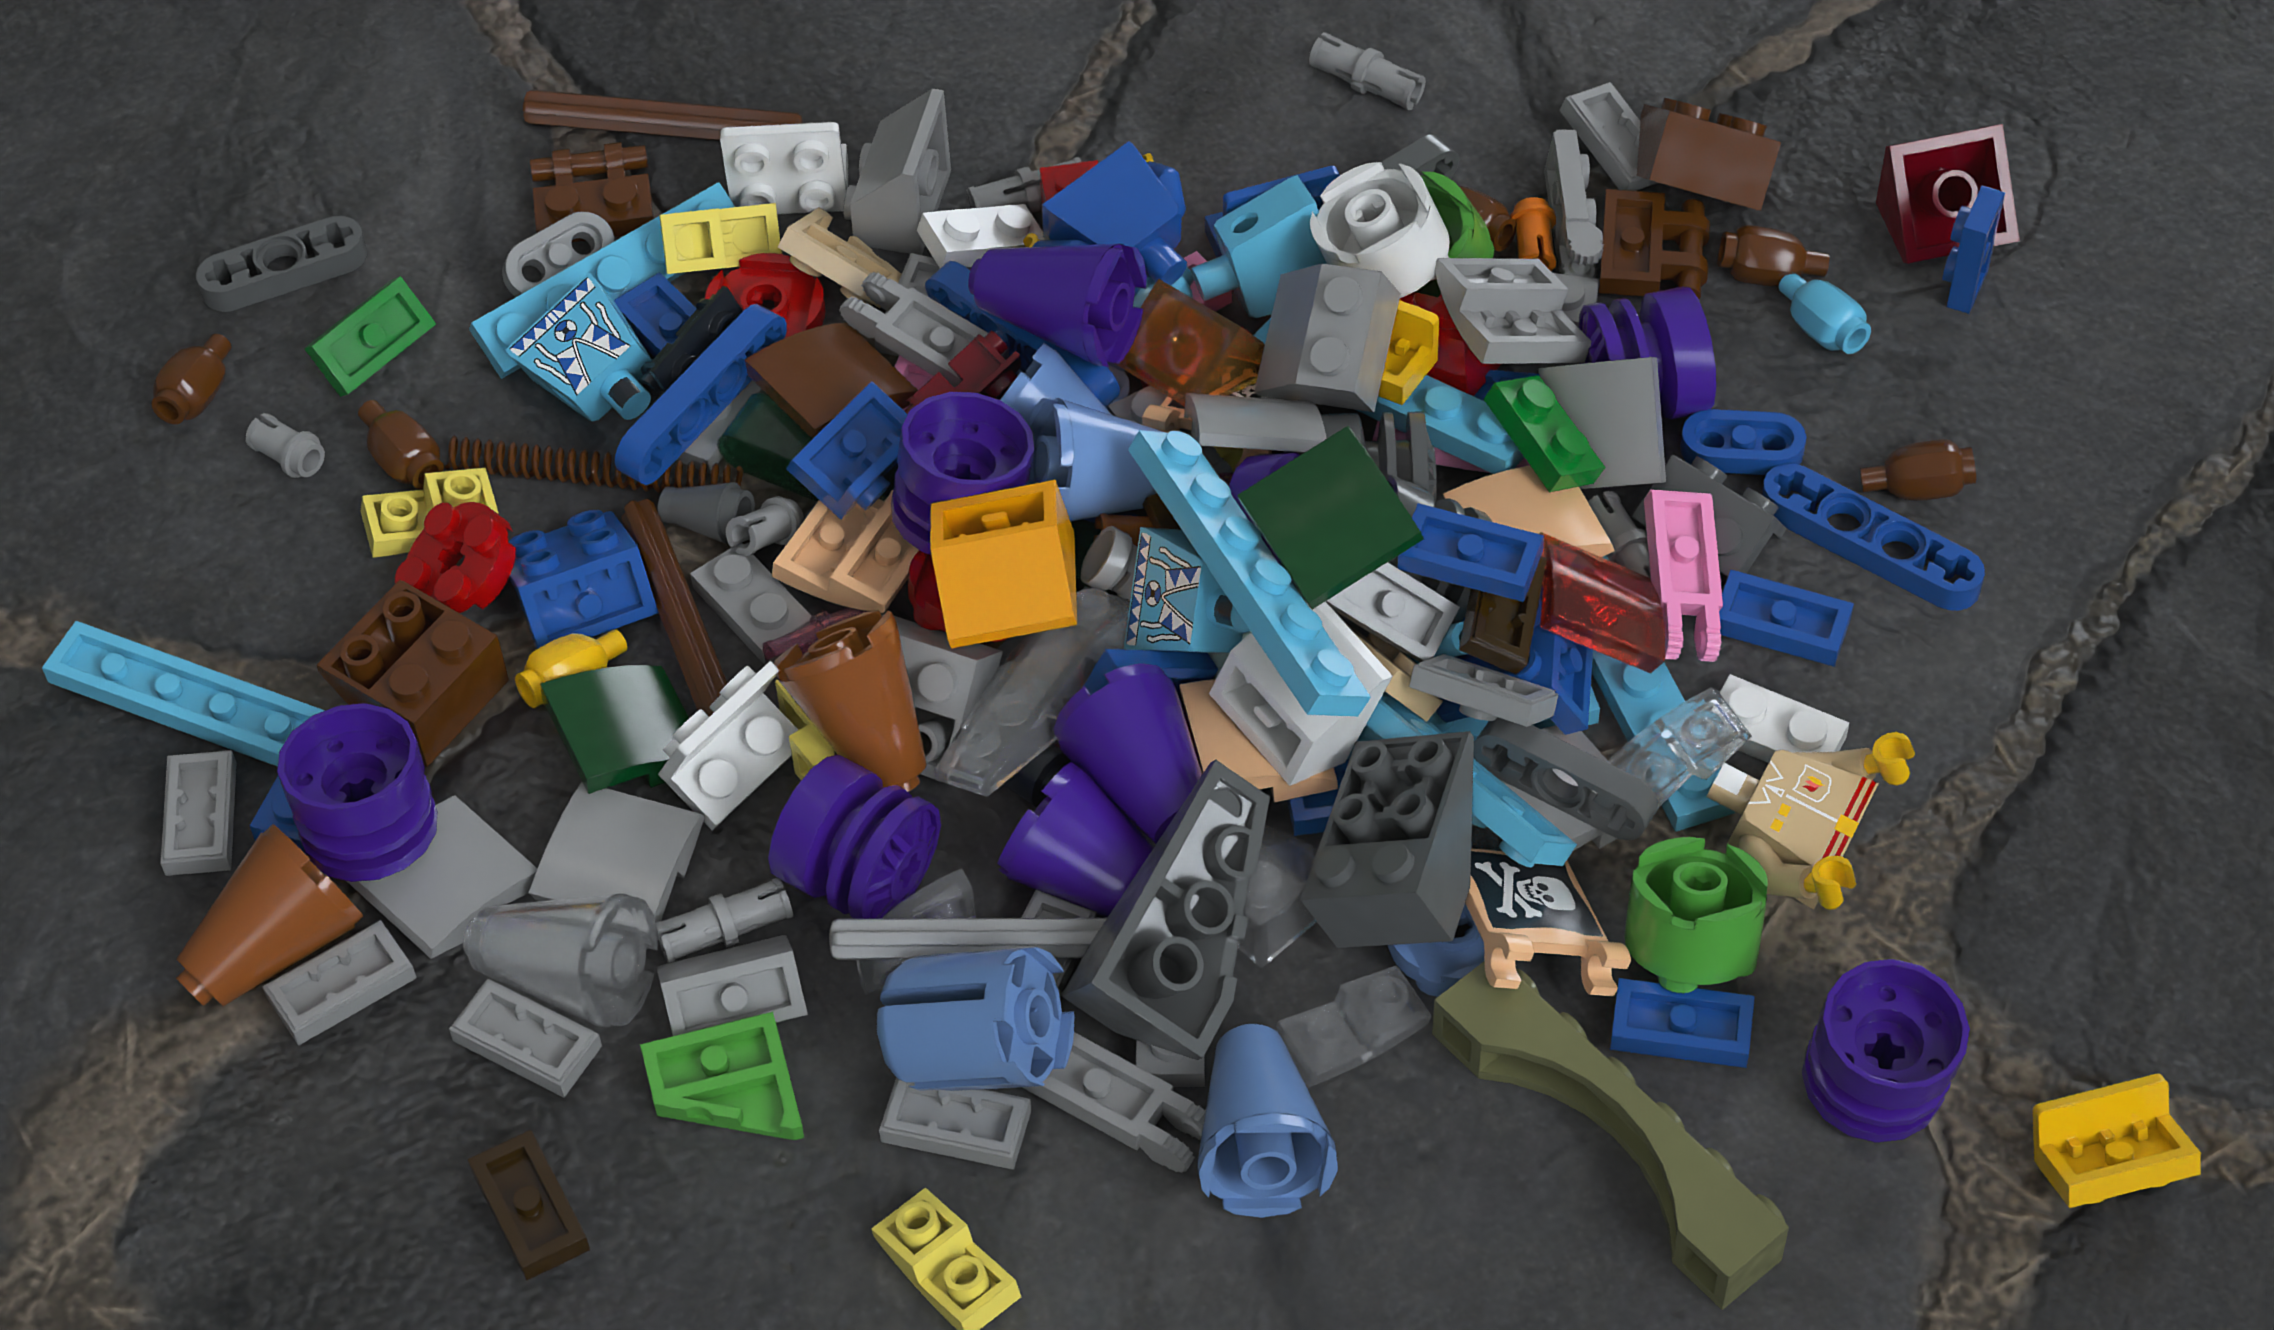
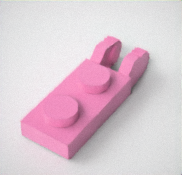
(1685, 568)

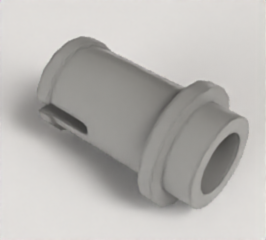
(295, 451)
(771, 524)

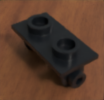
(692, 340)

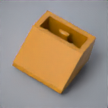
(1004, 563)

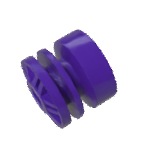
(1668, 328)
(955, 450)
(358, 792)
(853, 839)
(1885, 1050)

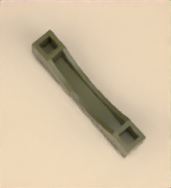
(1714, 1223)

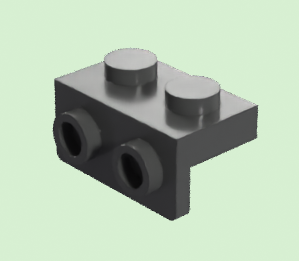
(1741, 522)

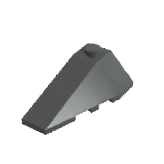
(1174, 936)

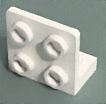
(787, 166)
(733, 751)

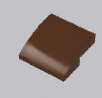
(822, 372)

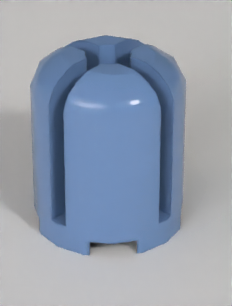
(975, 1020)

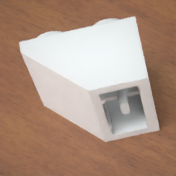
(1273, 719)

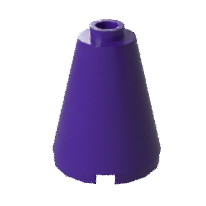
(1065, 295)
(1133, 744)
(1076, 845)

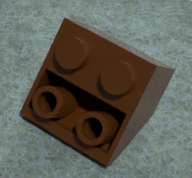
(1703, 157)
(419, 664)

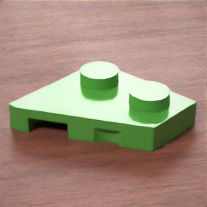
(725, 1078)

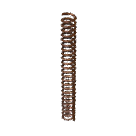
(571, 460)

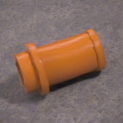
(1534, 230)

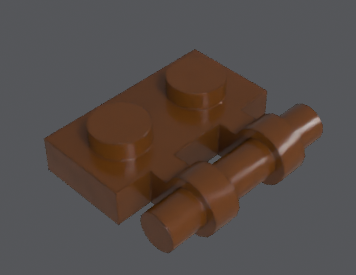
(619, 200)
(1633, 244)

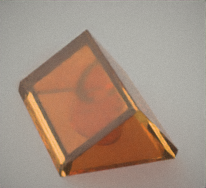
(1190, 348)

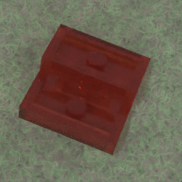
(1601, 605)

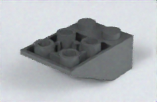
(1397, 843)

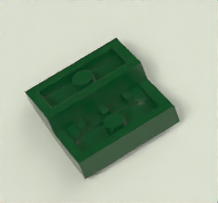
(1330, 517)
(615, 722)

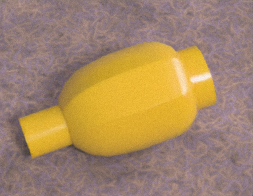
(566, 657)

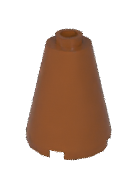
(860, 695)
(263, 921)

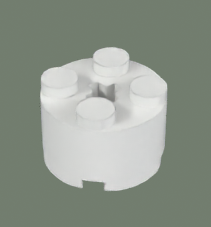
(1382, 224)

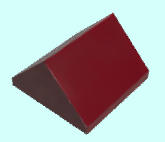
(1930, 181)

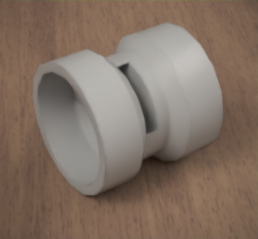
(1110, 562)

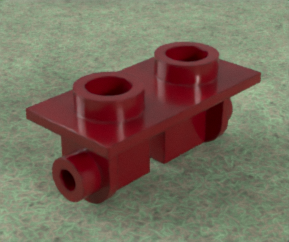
(979, 368)

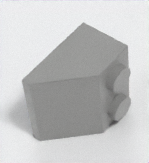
(901, 176)
(1329, 337)

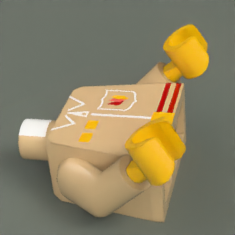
(1807, 813)

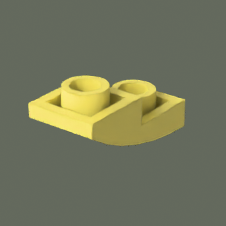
(398, 517)
(945, 1263)

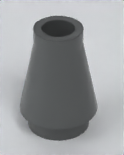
(705, 507)

